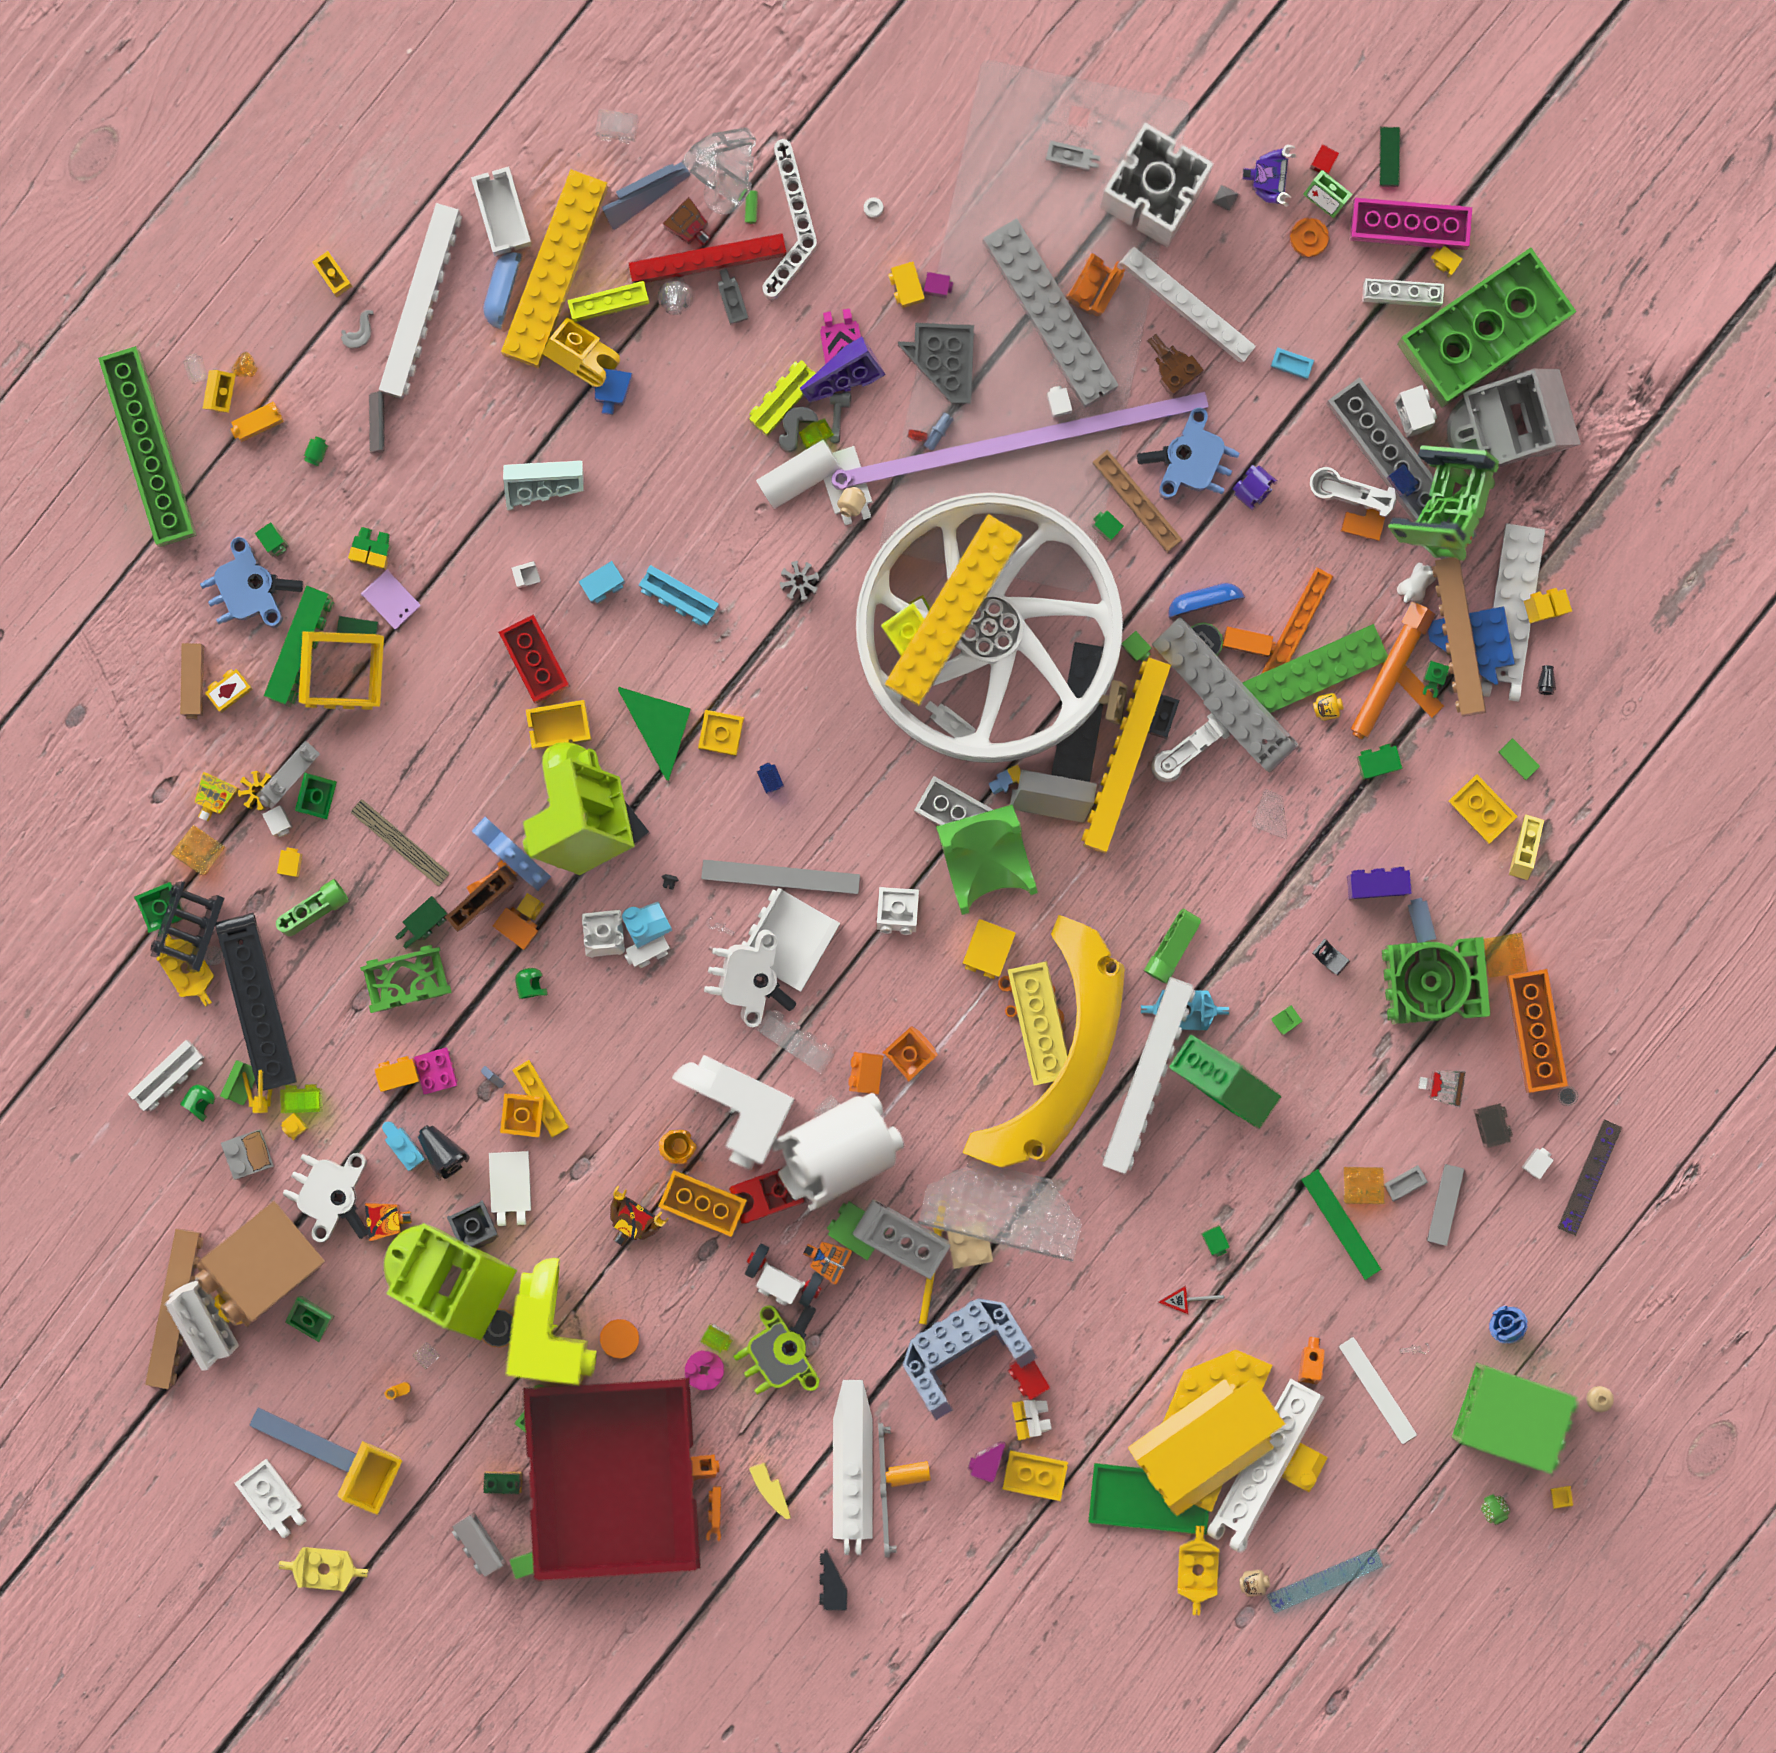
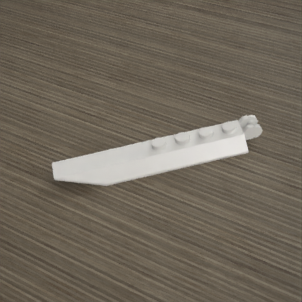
(852, 1466)

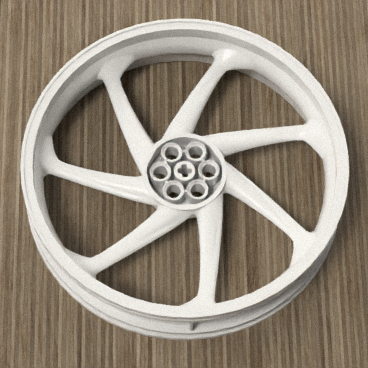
(1108, 614)

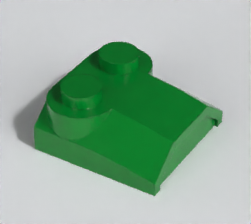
(154, 905)

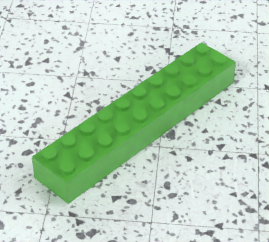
(147, 446)

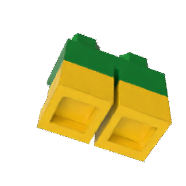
(376, 550)

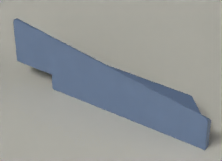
(643, 193)

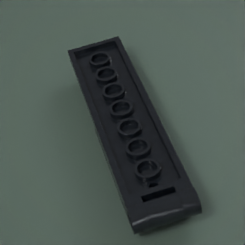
(256, 1000)

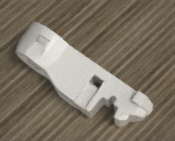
(1352, 491)
(1191, 746)

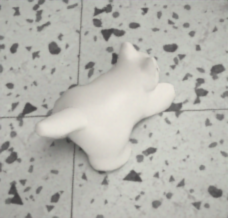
(1415, 586)

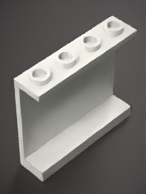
(800, 933)

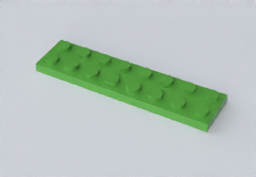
(1318, 669)

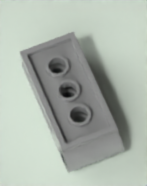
(880, 1217)

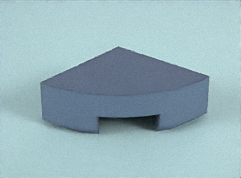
(491, 1076)

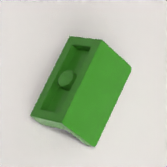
(234, 1086)

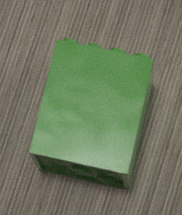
(1515, 1418)

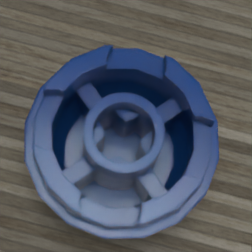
(1508, 1325)

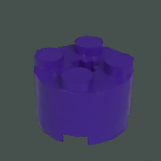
(1254, 487)

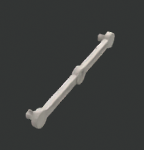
(882, 1430)

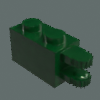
(423, 921)

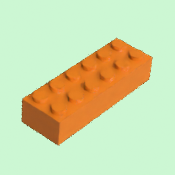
(1536, 1031)

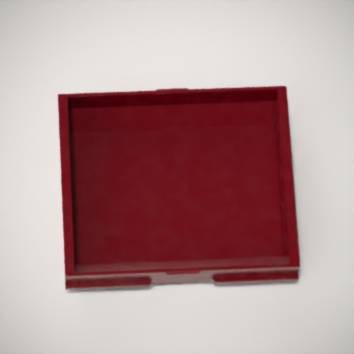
(611, 1479)

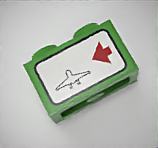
(1327, 194)

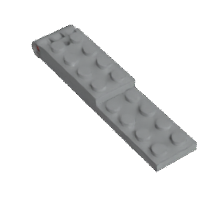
(1225, 695)

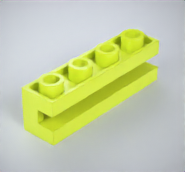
(608, 301)
(781, 399)

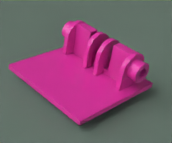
(435, 1071)

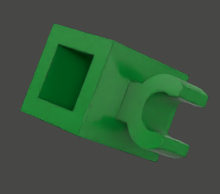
(1434, 676)

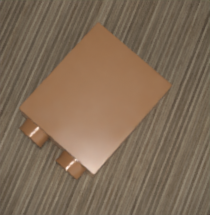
(258, 1265)

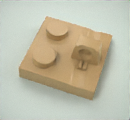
(1115, 702)

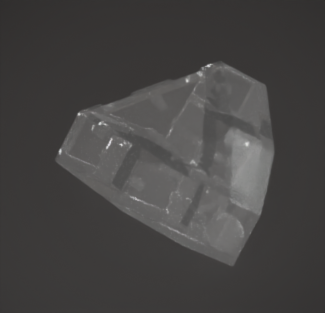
(724, 162)

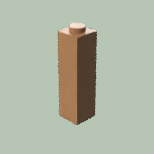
(192, 680)

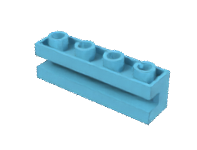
(678, 595)

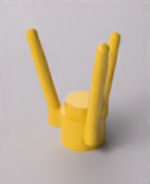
(260, 1103)

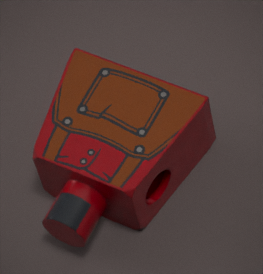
(688, 223)

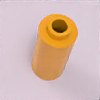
(908, 1474)

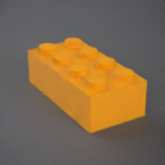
(702, 1203)

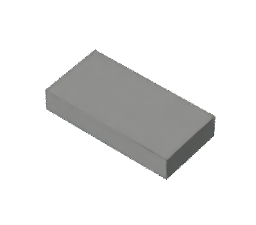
(1405, 1183)

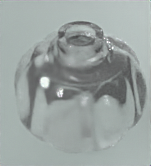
(676, 296)

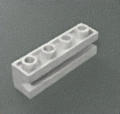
(1403, 292)
(167, 1075)

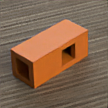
(1248, 642)

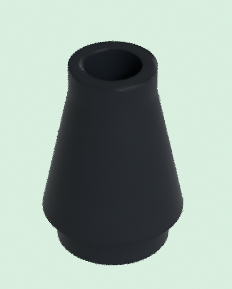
(1546, 682)

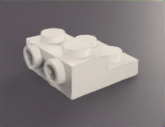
(897, 910)

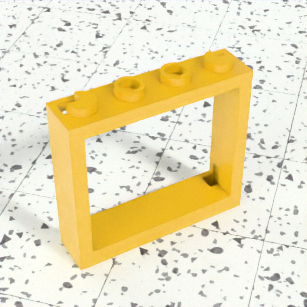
(375, 677)

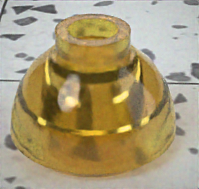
(244, 366)

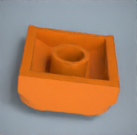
(911, 1052)

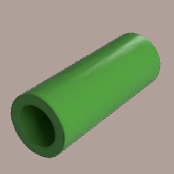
(751, 207)

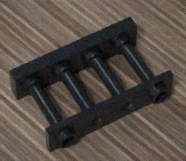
(206, 924)

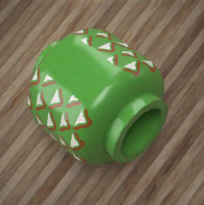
(1495, 1509)

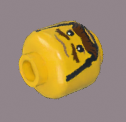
(1328, 707)

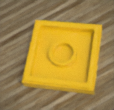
(721, 733)

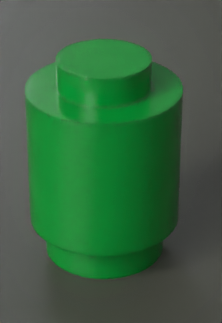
(315, 451)

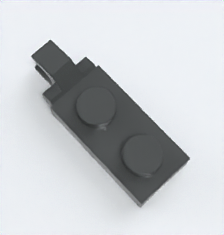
(732, 298)

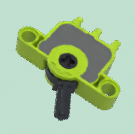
(771, 1355)

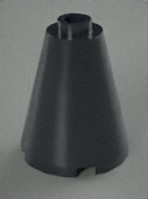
(441, 1152)

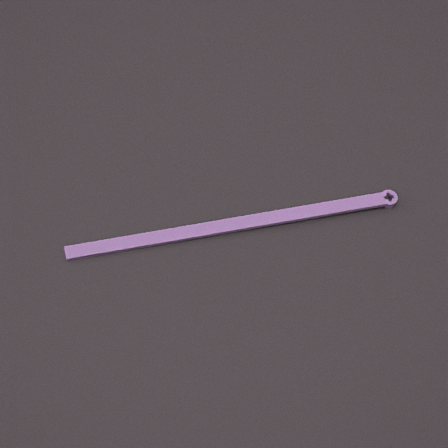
(1020, 440)

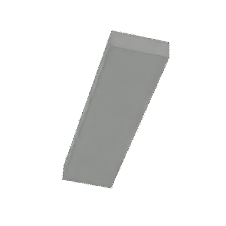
(1445, 1204)

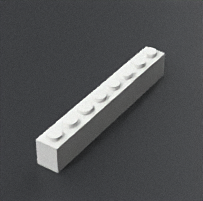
(1187, 304)

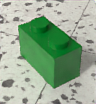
(272, 540)
(1379, 762)

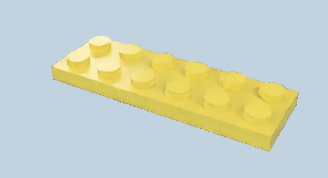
(1039, 1021)

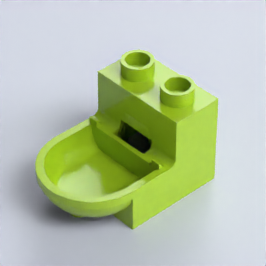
(574, 789)
(419, 1265)

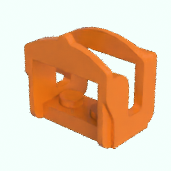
(1089, 283)

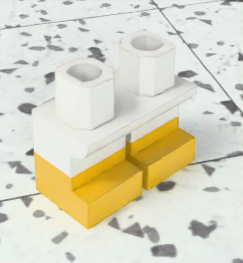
(1028, 1409)

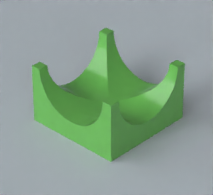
(985, 855)

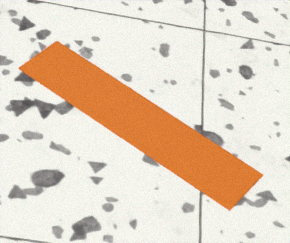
(1414, 688)

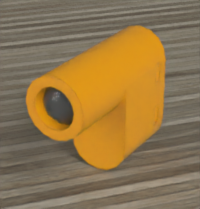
(397, 1390)

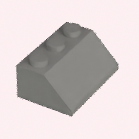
(478, 1545)

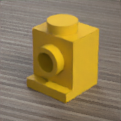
(1446, 260)
(530, 906)
(294, 1126)

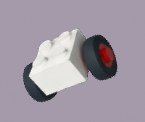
(780, 1283)

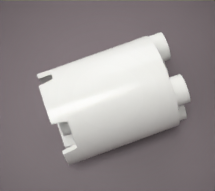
(837, 1150)

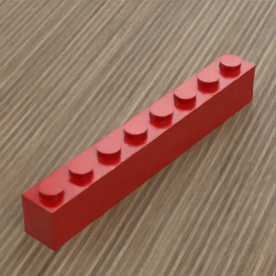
(708, 259)

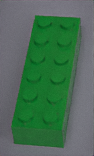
(308, 618)

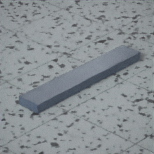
(302, 1439)

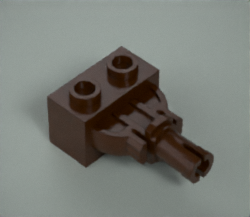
(1177, 367)

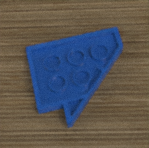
(1490, 640)

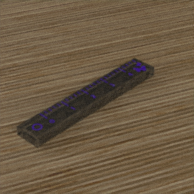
(1589, 1177)

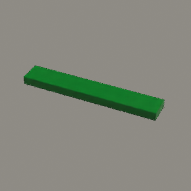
(1341, 1224)

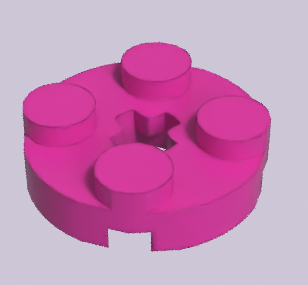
(706, 1359)

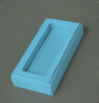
(1292, 363)

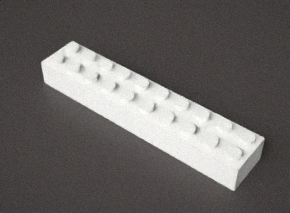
(1147, 1075)

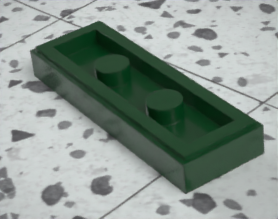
(1389, 156)

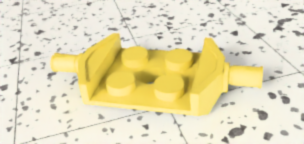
(307, 1569)

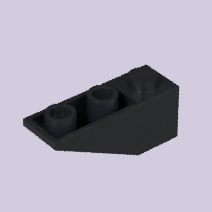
(834, 1589)

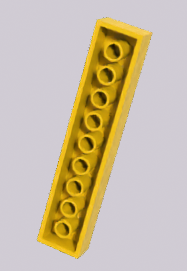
(554, 268)
(953, 610)
(1126, 756)

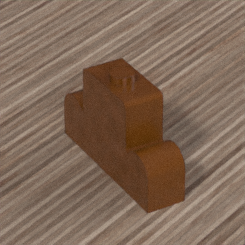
(482, 898)

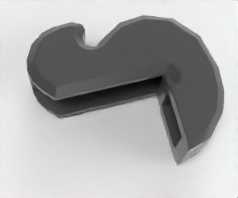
(791, 426)

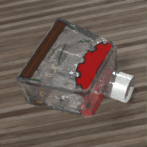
(1445, 1086)

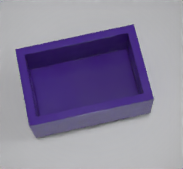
(1379, 883)

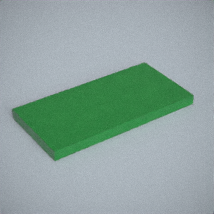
(1130, 1500)

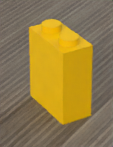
(988, 949)

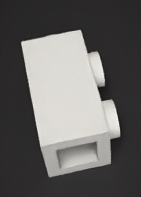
(642, 955)

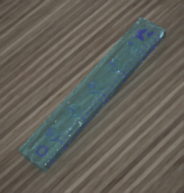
(1324, 1580)

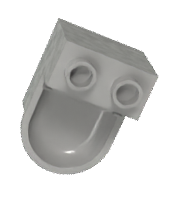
(1487, 423)

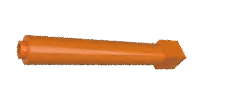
(1416, 622)

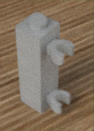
(287, 775)

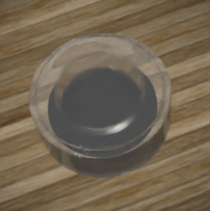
(1568, 1096)

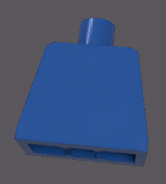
(613, 390)

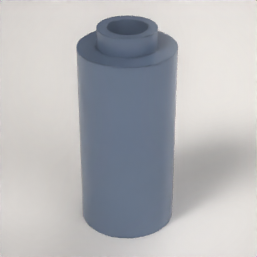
(1421, 920)

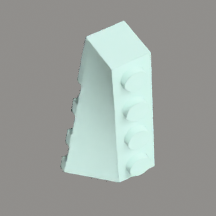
(541, 481)

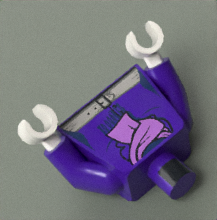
(1270, 175)

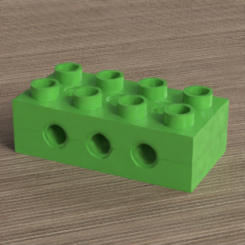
(1489, 303)

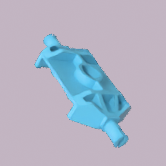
(1201, 1012)

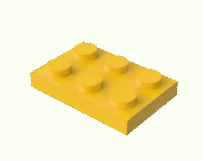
(1482, 809)
(1035, 1475)

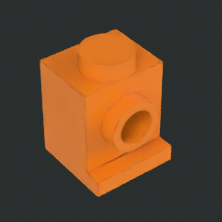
(709, 1462)

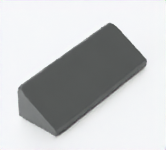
(376, 422)

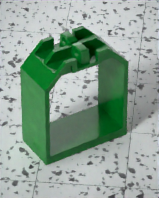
(1225, 1081)

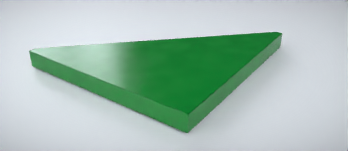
(660, 725)

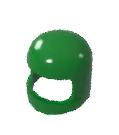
(523, 985)
(192, 1097)

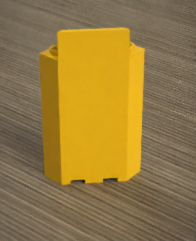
(1207, 1443)

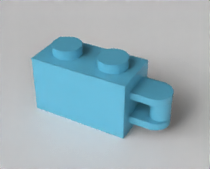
(403, 1146)

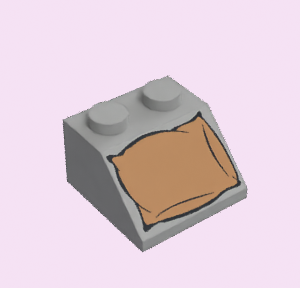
(247, 1154)

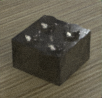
(1492, 1125)

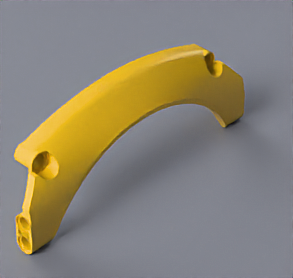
(1097, 1020)

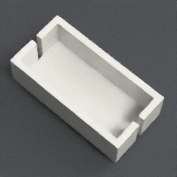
(501, 211)

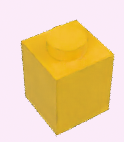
(289, 862)

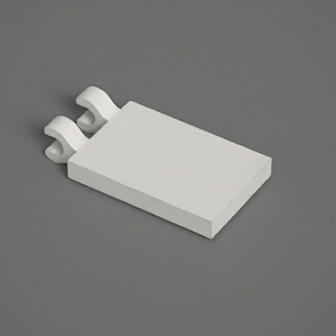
(847, 460)
(510, 1185)
(270, 1497)

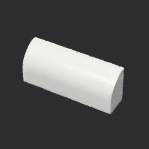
(798, 474)

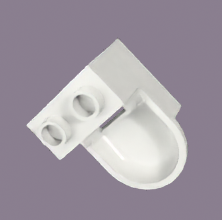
(760, 1107)

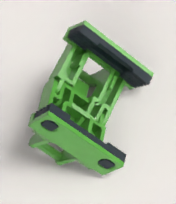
(1462, 507)

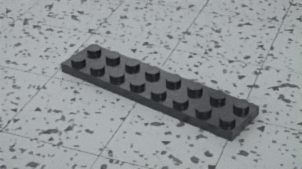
(1076, 753)

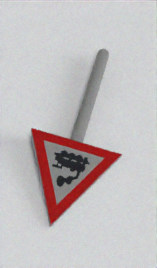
(1178, 1299)

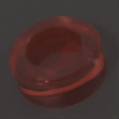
(917, 435)

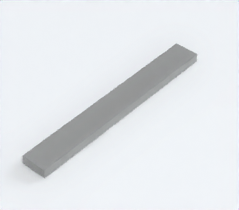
(780, 876)

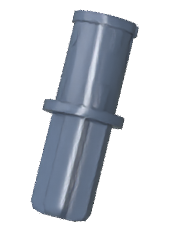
(938, 431)

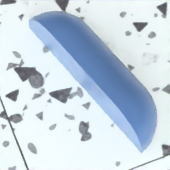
(501, 288)

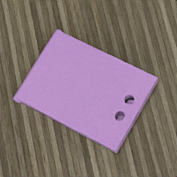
(391, 599)

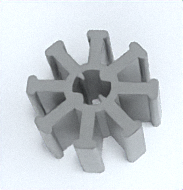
(806, 579)

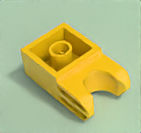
(581, 353)

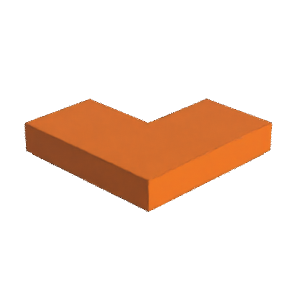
(1366, 526)

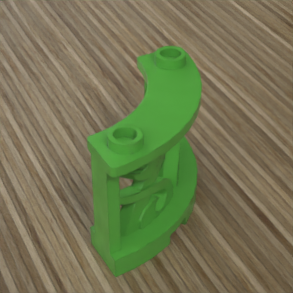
(430, 988)

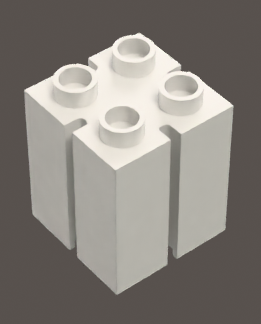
(1156, 185)

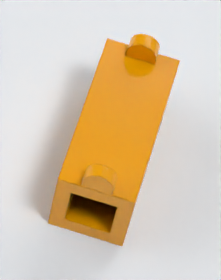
(256, 422)

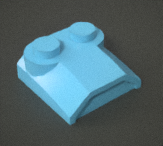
(646, 923)

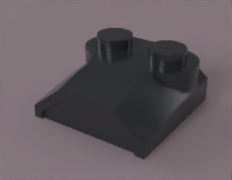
(473, 1226)

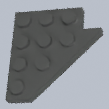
(944, 357)

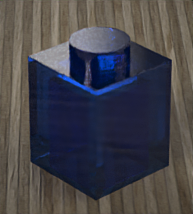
(1402, 481)
(770, 778)

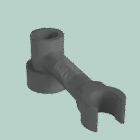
(839, 400)

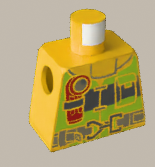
(214, 796)

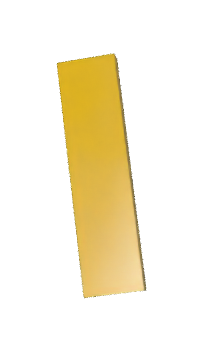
(534, 1086)

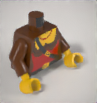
(632, 1219)

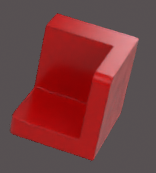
(1324, 159)

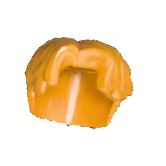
(677, 1146)

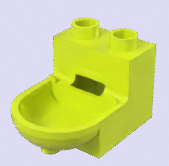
(533, 1346)

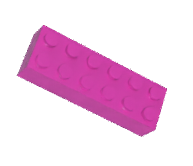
(1411, 223)

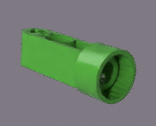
(330, 896)
(1173, 945)

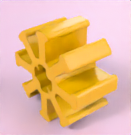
(253, 797)

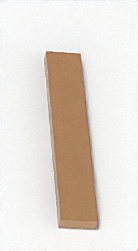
(1137, 501)

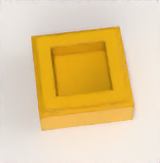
(1561, 1497)

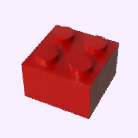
(1030, 1378)

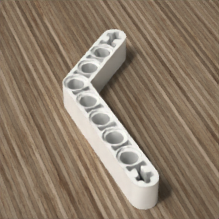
(797, 216)

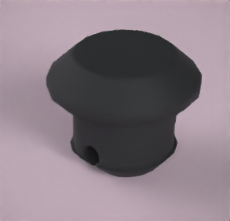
(669, 880)

